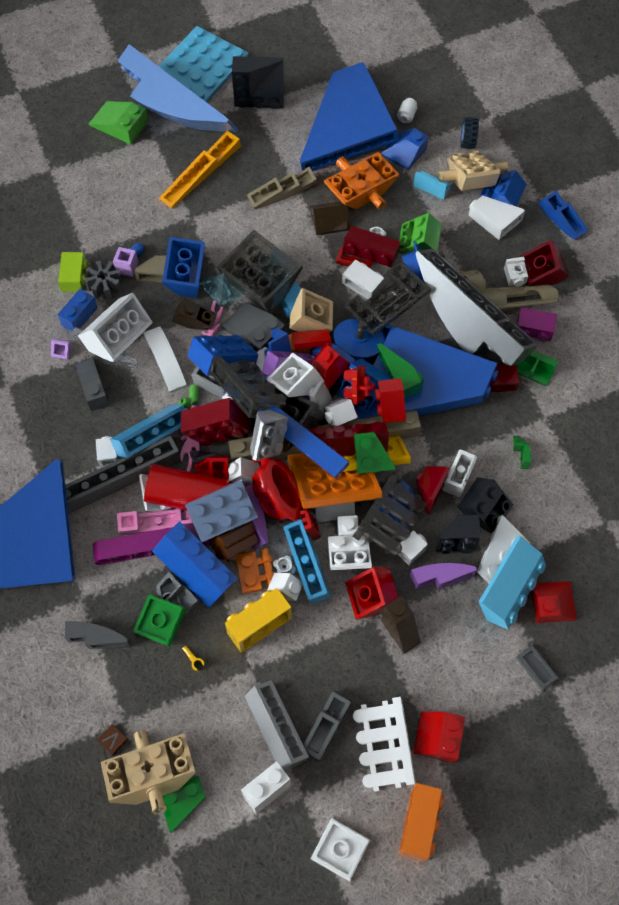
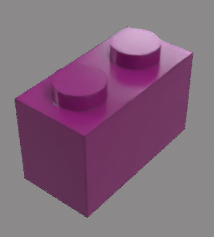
(537, 323)

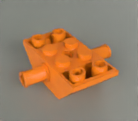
(362, 181)

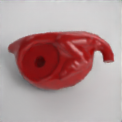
(277, 490)

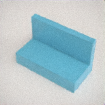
(431, 184)

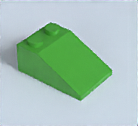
(120, 120)

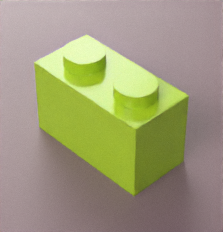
(72, 271)

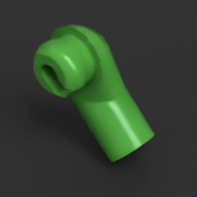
(192, 399)

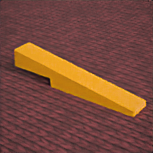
(201, 169)

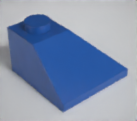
(407, 149)

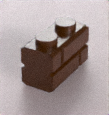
(234, 542)

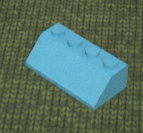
(512, 583)

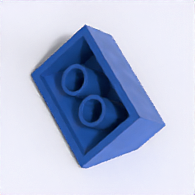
(183, 266)

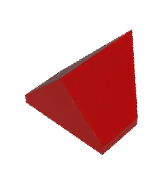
(214, 467)

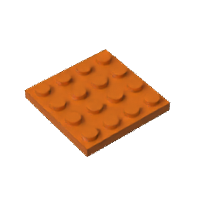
(321, 489)

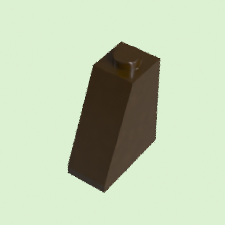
(401, 624)

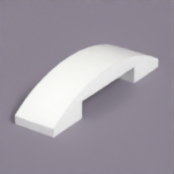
(165, 359)

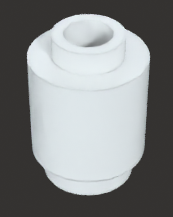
(407, 110)

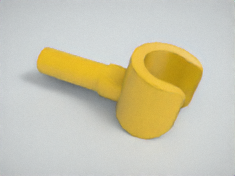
(192, 657)

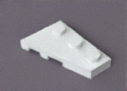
(499, 545)

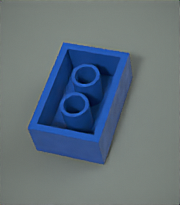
(230, 348)

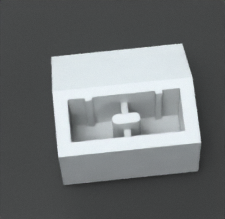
(348, 553)

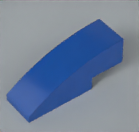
(563, 215)

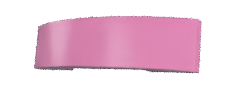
(144, 522)

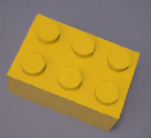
(258, 619)

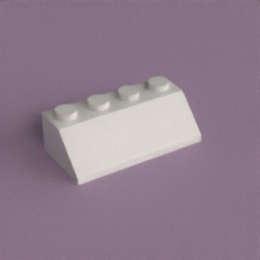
(116, 328)

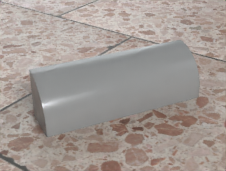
(276, 725)

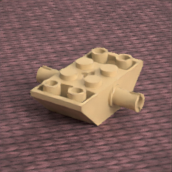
(472, 171)
(148, 771)

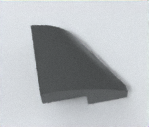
(175, 591)

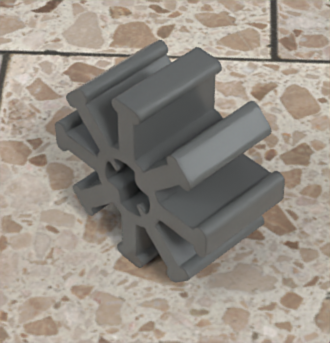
(103, 280)

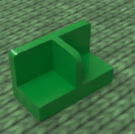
(537, 368)

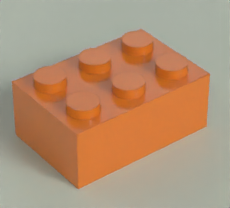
(421, 822)

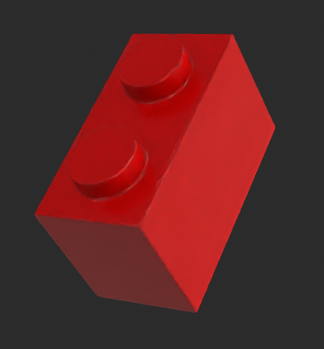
(391, 400)

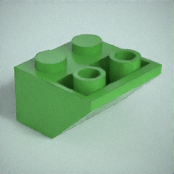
(423, 230)

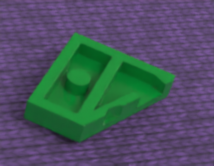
(370, 454)
(182, 802)

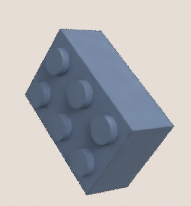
(221, 510)

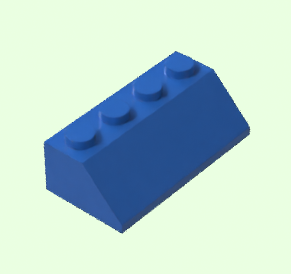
(194, 564)

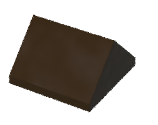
(330, 217)

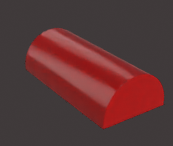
(177, 487)

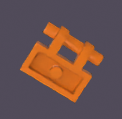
(249, 572)

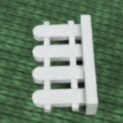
(388, 755)

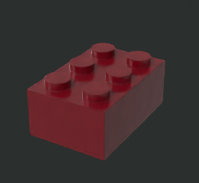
(215, 422)

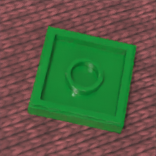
(159, 620)

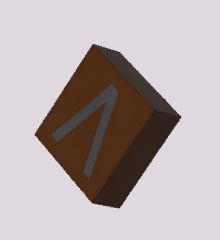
(112, 739)

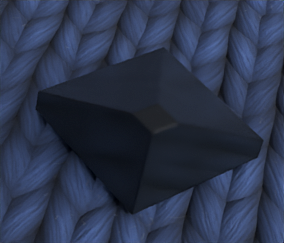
(198, 456)

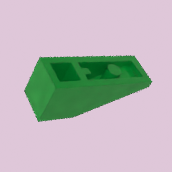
(400, 368)

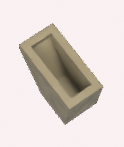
(151, 270)

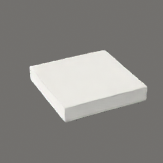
(340, 849)

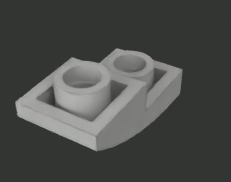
(320, 396)

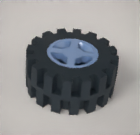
(469, 133)

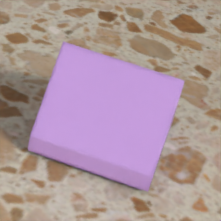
(61, 348)

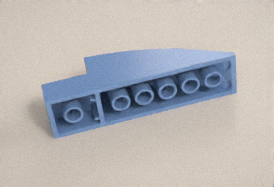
(168, 97)

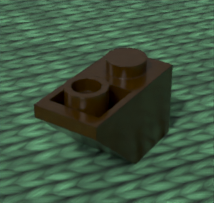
(194, 315)

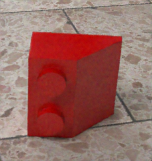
(371, 592)
(439, 736)

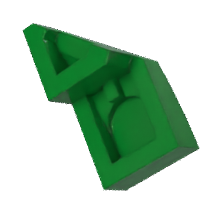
(521, 445)

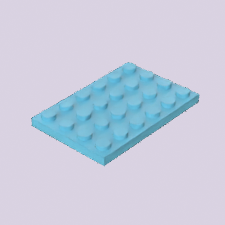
(202, 62)

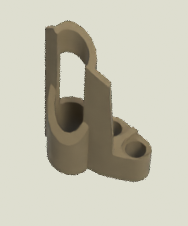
(499, 296)

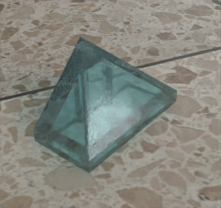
(218, 288)

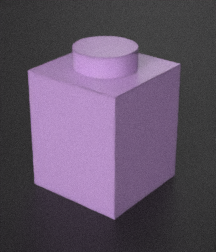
(126, 261)

